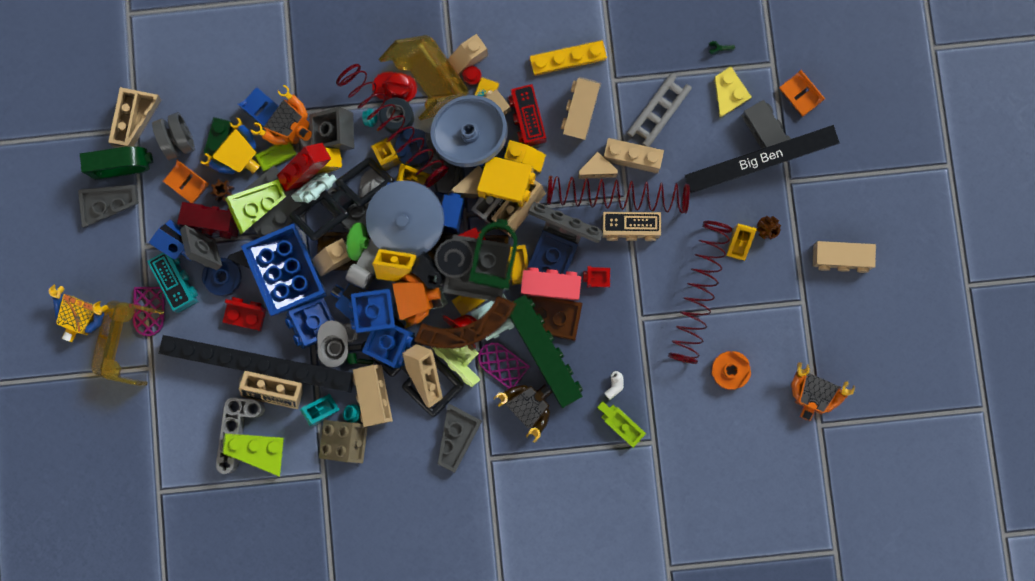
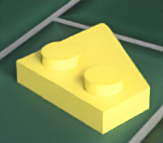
(730, 91)

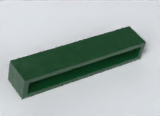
(544, 352)

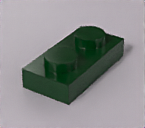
(218, 133)

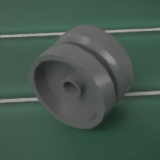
(173, 136)

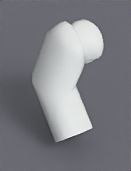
(617, 384)

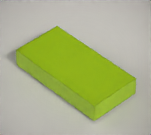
(275, 156)

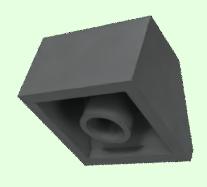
(332, 128)

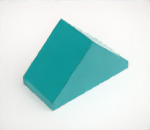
(319, 410)

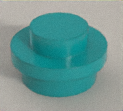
(371, 123)
(351, 413)

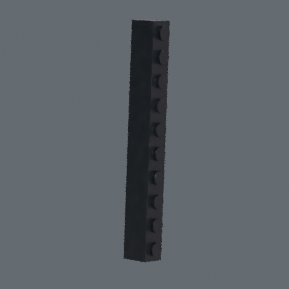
(256, 363)

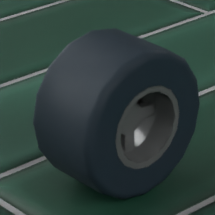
(401, 108)

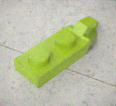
(621, 424)

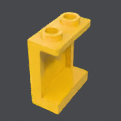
(506, 180)

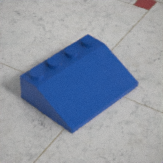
(283, 270)

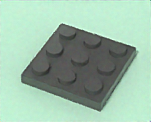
(278, 216)
(492, 261)

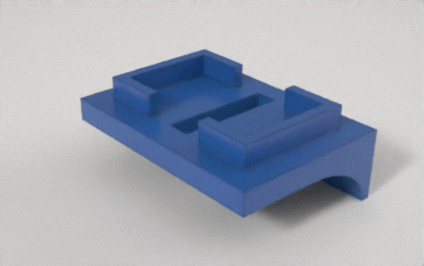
(255, 102)

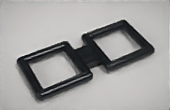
(341, 199)
(406, 386)

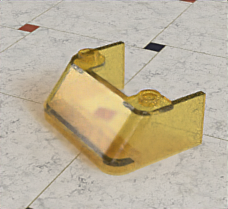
(430, 69)
(108, 339)

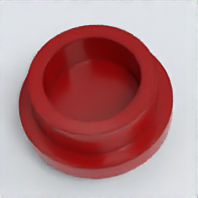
(472, 75)

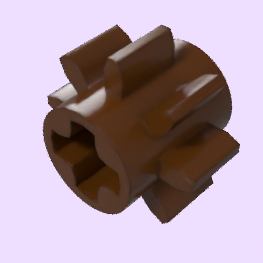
(220, 185)
(768, 227)

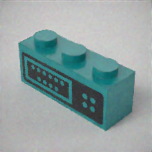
(173, 282)

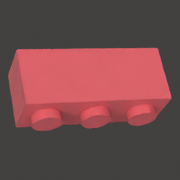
(551, 284)

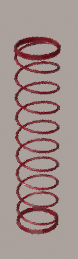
(434, 175)
(685, 200)
(683, 358)

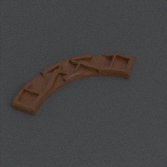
(468, 334)

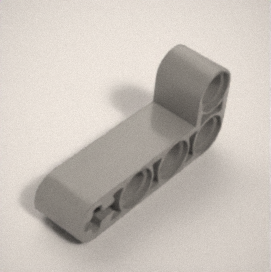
(363, 272)
(238, 417)

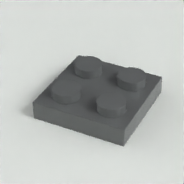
(200, 247)

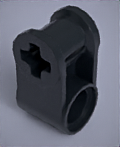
(426, 269)

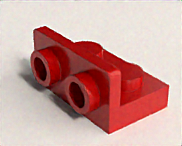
(243, 314)

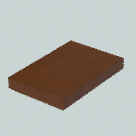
(559, 315)

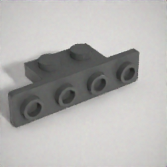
(563, 225)

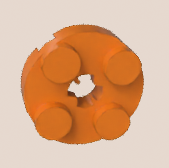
(731, 381)

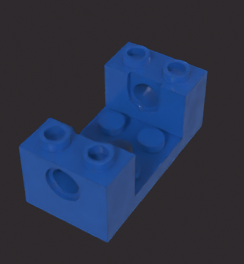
(453, 210)

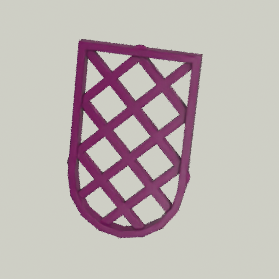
(162, 316)
(503, 360)

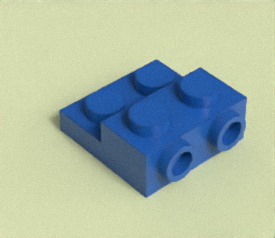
(371, 311)
(307, 321)
(389, 345)

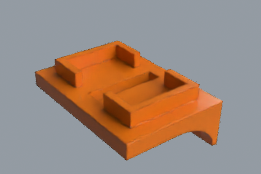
(795, 86)
(178, 177)

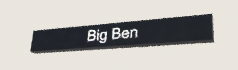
(762, 159)

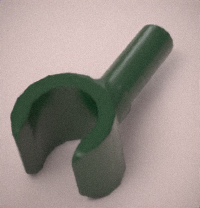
(720, 47)
(352, 359)

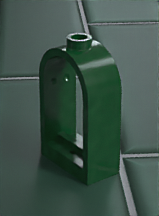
(115, 162)
(491, 280)

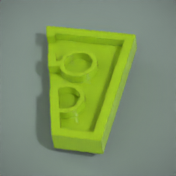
(254, 203)
(257, 451)

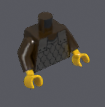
(528, 406)

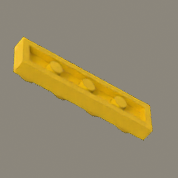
(568, 57)

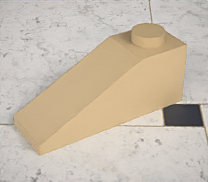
(423, 372)

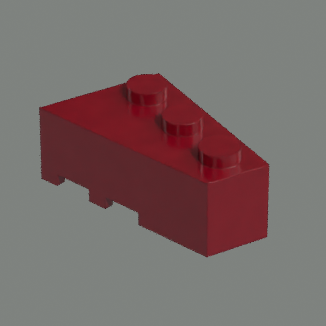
(208, 220)

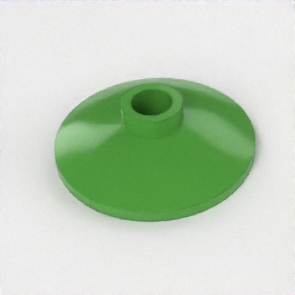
(357, 241)

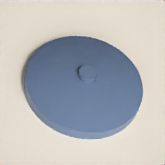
(469, 131)
(405, 218)

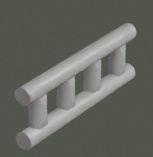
(658, 99)

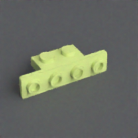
(458, 361)

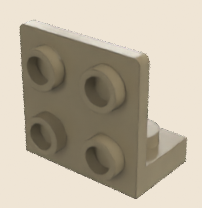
(343, 441)

